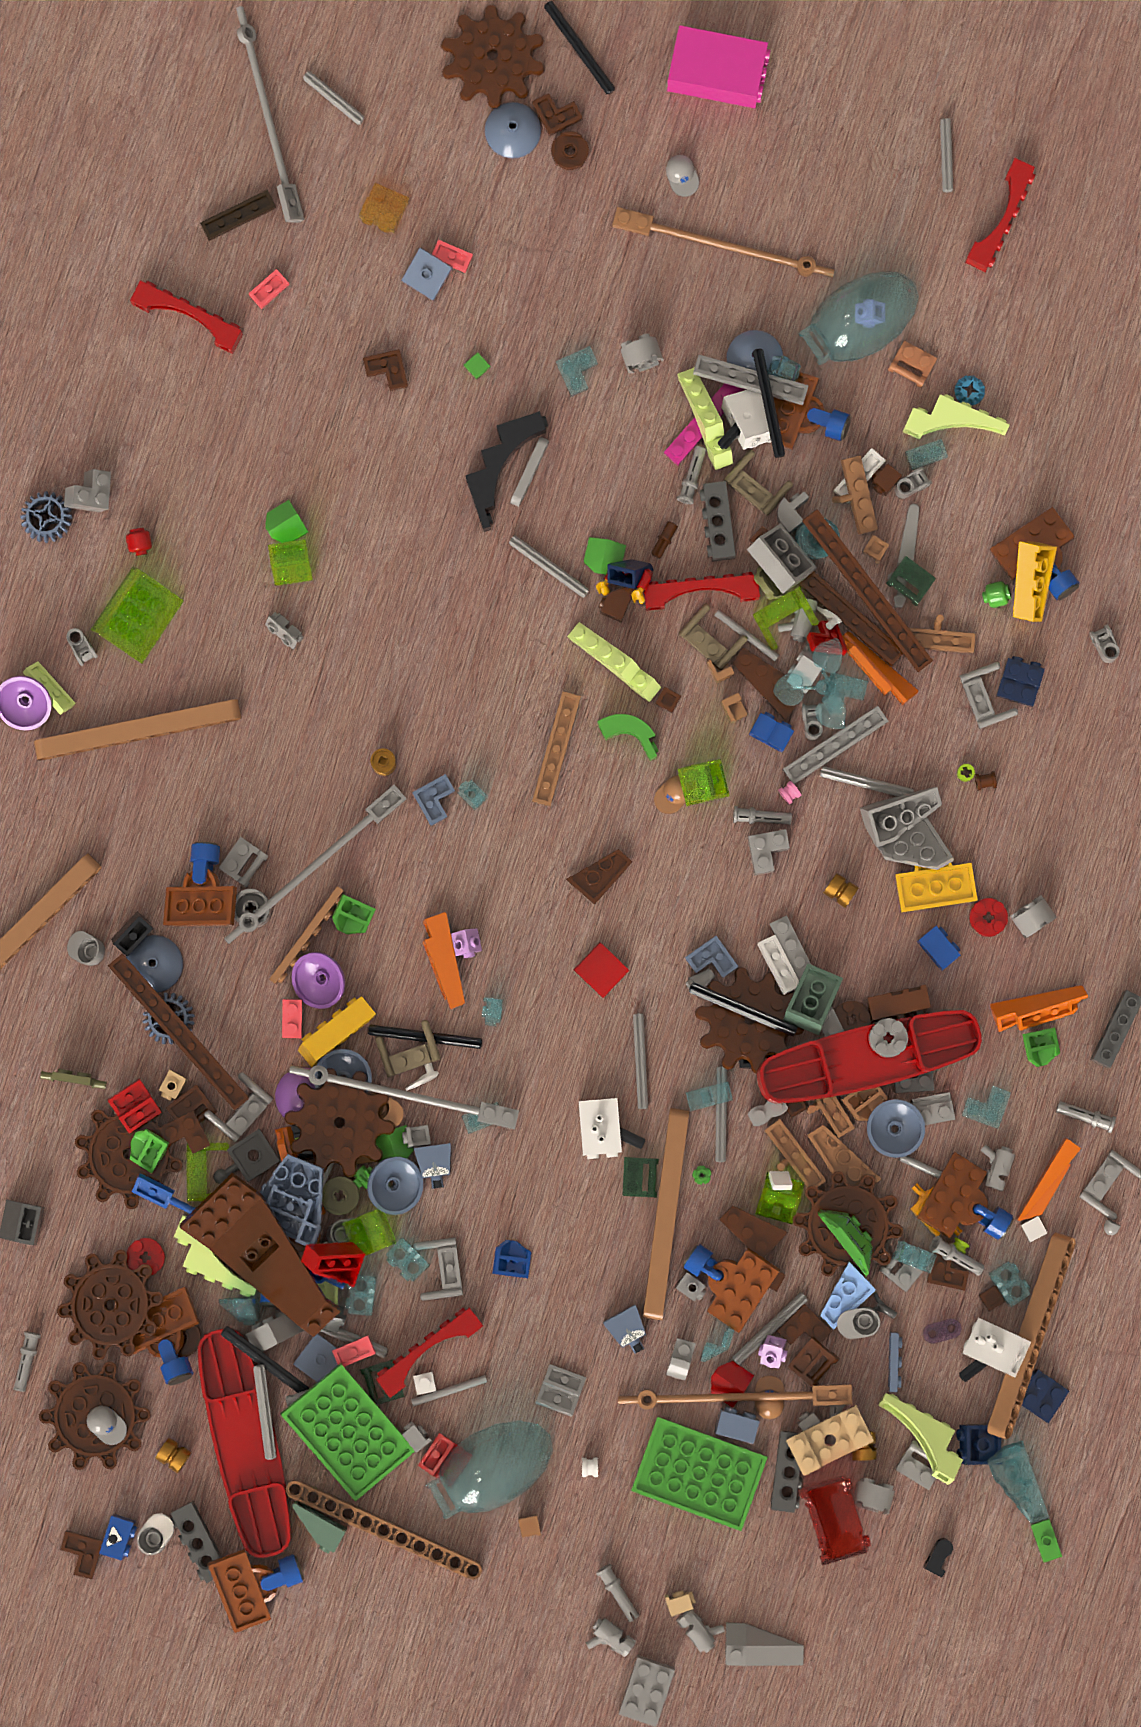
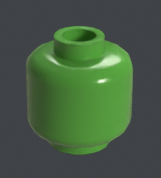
(997, 594)

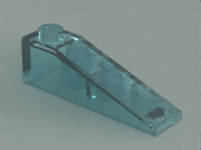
(242, 1309)
(1015, 1474)

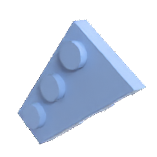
(848, 1294)

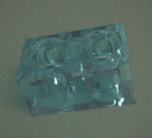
(411, 1255)
(914, 1256)
(1005, 1286)
(366, 1295)

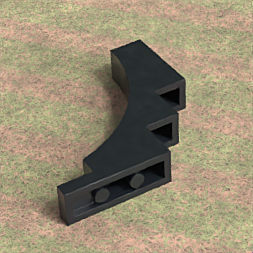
(484, 482)

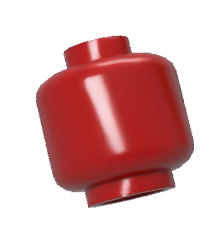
(138, 541)

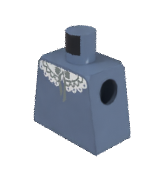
(434, 1162)
(627, 1328)

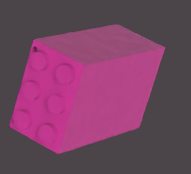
(718, 67)

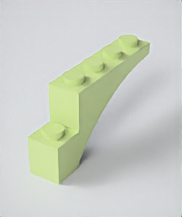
(951, 414)
(707, 418)
(615, 661)
(204, 1261)
(930, 1434)

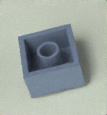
(736, 1425)

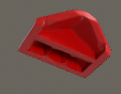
(730, 1379)

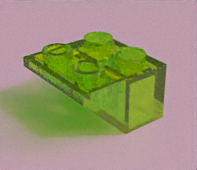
(290, 562)
(703, 782)
(779, 1204)
(370, 1232)

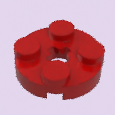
(996, 925)
(154, 1250)

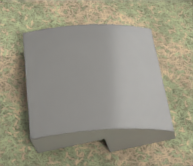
(560, 1390)

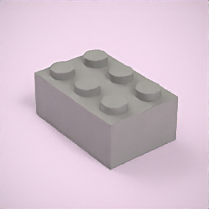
(781, 558)
(646, 1690)

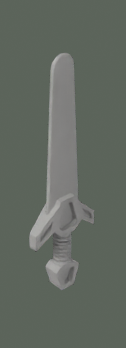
(907, 547)

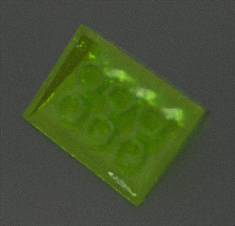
(137, 614)

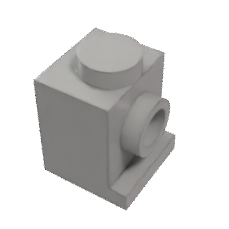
(684, 1283)
(416, 1436)

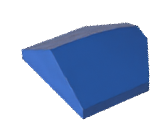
(511, 1259)

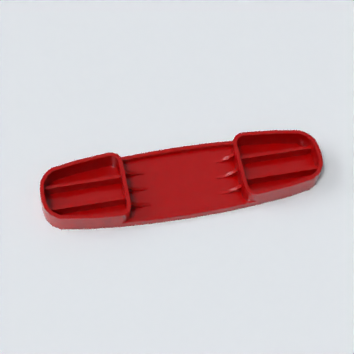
(849, 1065)
(251, 1482)

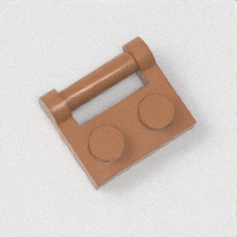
(915, 359)

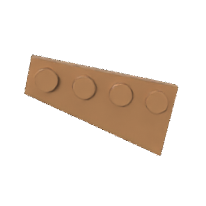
(839, 1157)

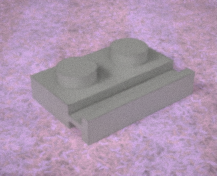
(935, 1108)

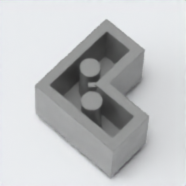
(92, 495)
(806, 667)
(761, 848)
(272, 1331)

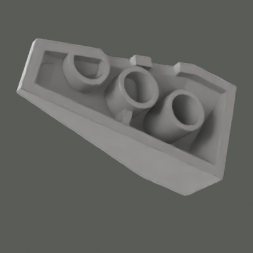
(894, 816)
(757, 1647)

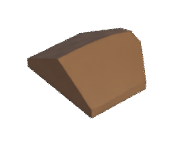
(864, 1102)

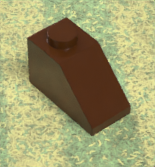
(616, 603)

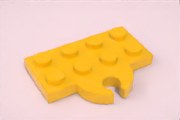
(936, 888)

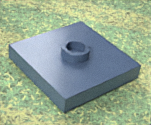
(427, 273)
(317, 1358)

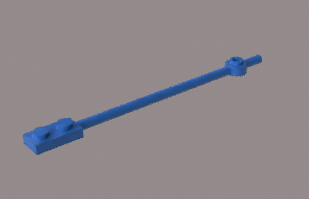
(163, 1197)

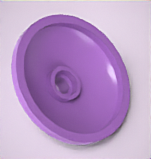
(24, 713)
(309, 980)
(286, 1092)

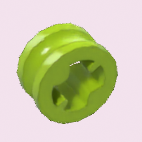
(969, 768)
(960, 1245)

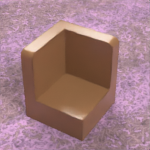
(876, 548)
(720, 675)
(734, 708)
(529, 1525)

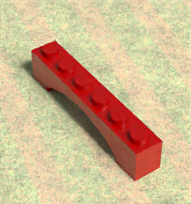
(1018, 177)
(148, 298)
(740, 586)
(393, 1379)

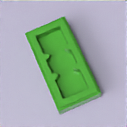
(1046, 1540)

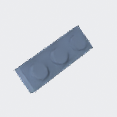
(895, 1362)

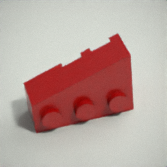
(334, 1261)

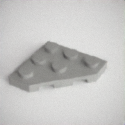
(918, 847)

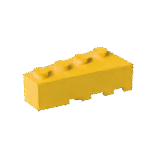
(1033, 579)
(336, 1030)

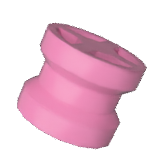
(789, 792)

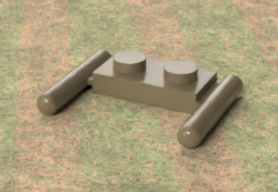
(752, 489)
(706, 643)
(410, 1058)

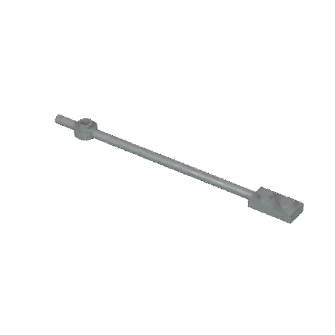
(287, 192)
(376, 811)
(486, 1113)

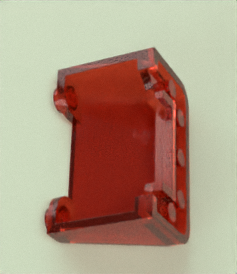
(835, 1519)

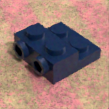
(1020, 681)
(1044, 1396)
(976, 1444)

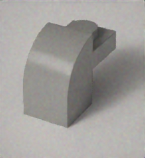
(787, 512)
(680, 1359)

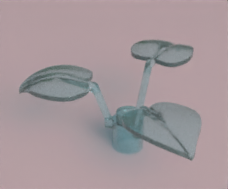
(833, 709)

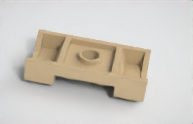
(812, 1451)

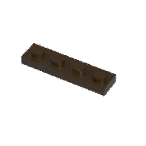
(238, 215)

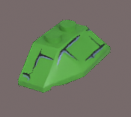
(850, 1236)

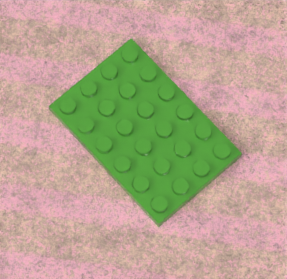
(347, 1432)
(699, 1473)

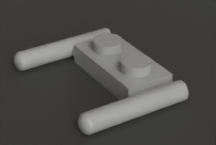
(979, 698)
(246, 1114)
(1104, 1179)
(448, 1268)

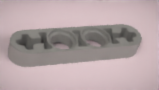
(529, 471)

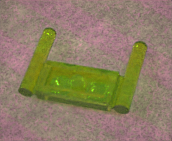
(781, 609)
(198, 1171)

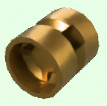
(383, 762)
(842, 891)
(867, 1452)
(173, 1455)

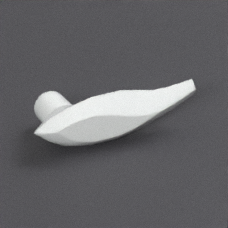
(833, 618)
(430, 1074)

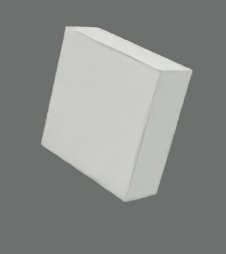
(780, 1180)
(1033, 1229)

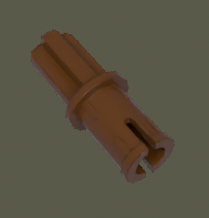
(664, 539)

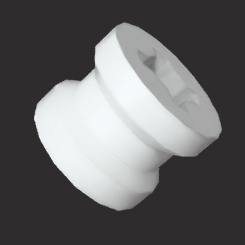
(590, 1467)

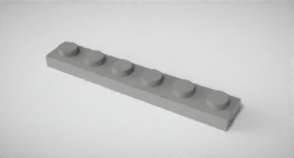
(748, 379)
(835, 745)

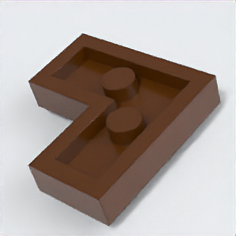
(553, 118)
(387, 363)
(187, 1127)
(945, 1276)
(803, 1321)
(87, 1549)

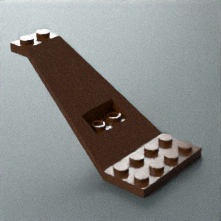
(234, 1225)

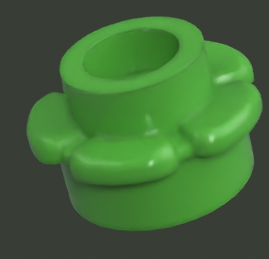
(696, 1174)

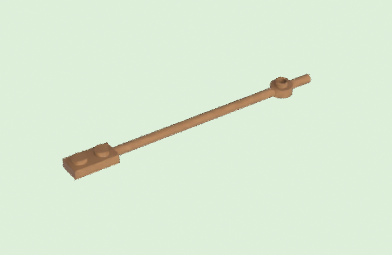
(642, 224)
(821, 1395)

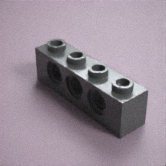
(718, 491)
(1116, 1029)
(778, 1501)
(200, 1530)

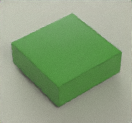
(477, 366)

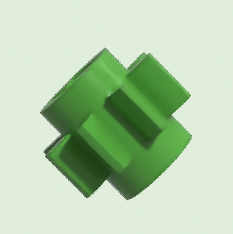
(362, 1176)

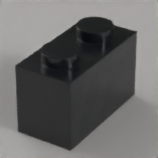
(132, 933)

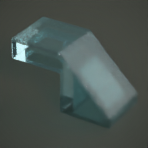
(709, 1096)
(711, 1350)

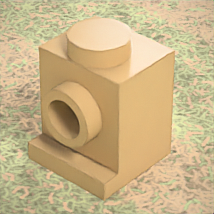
(178, 1080)
(680, 1602)

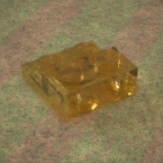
(383, 208)

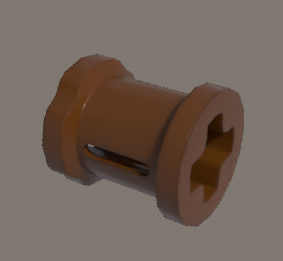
(985, 781)

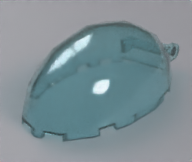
(862, 316)
(492, 1467)

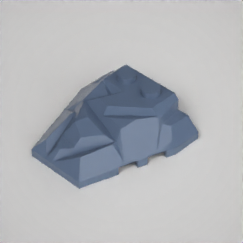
(296, 1198)

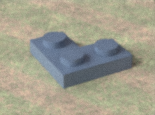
(429, 797)
(714, 953)

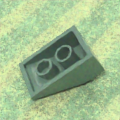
(813, 999)
(322, 1528)

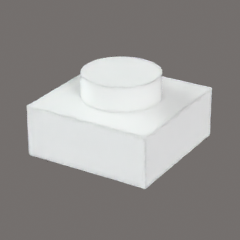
(424, 1383)

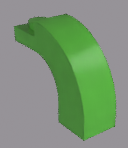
(631, 725)

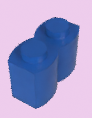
(771, 732)

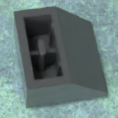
(21, 1222)

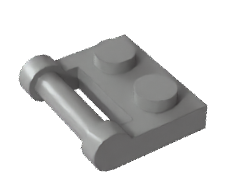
(239, 857)
(904, 1276)
(915, 1469)

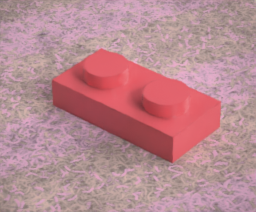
(452, 256)
(268, 289)
(292, 1018)
(354, 1351)

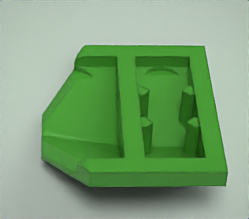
(284, 523)
(603, 552)
(352, 915)
(1041, 1046)
(393, 1145)
(147, 1149)

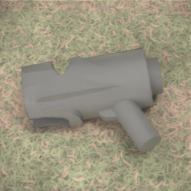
(800, 625)
(1000, 1166)
(698, 1633)
(610, 1634)

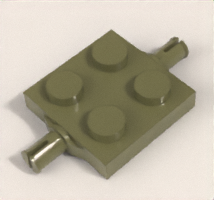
(80, 1078)

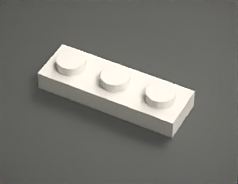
(871, 462)
(778, 964)

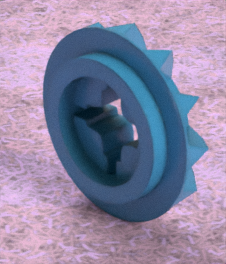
(961, 393)

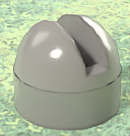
(1111, 1227)

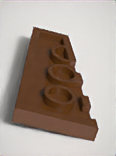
(763, 678)

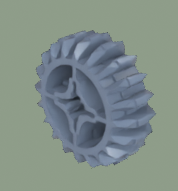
(31, 511)
(184, 1011)

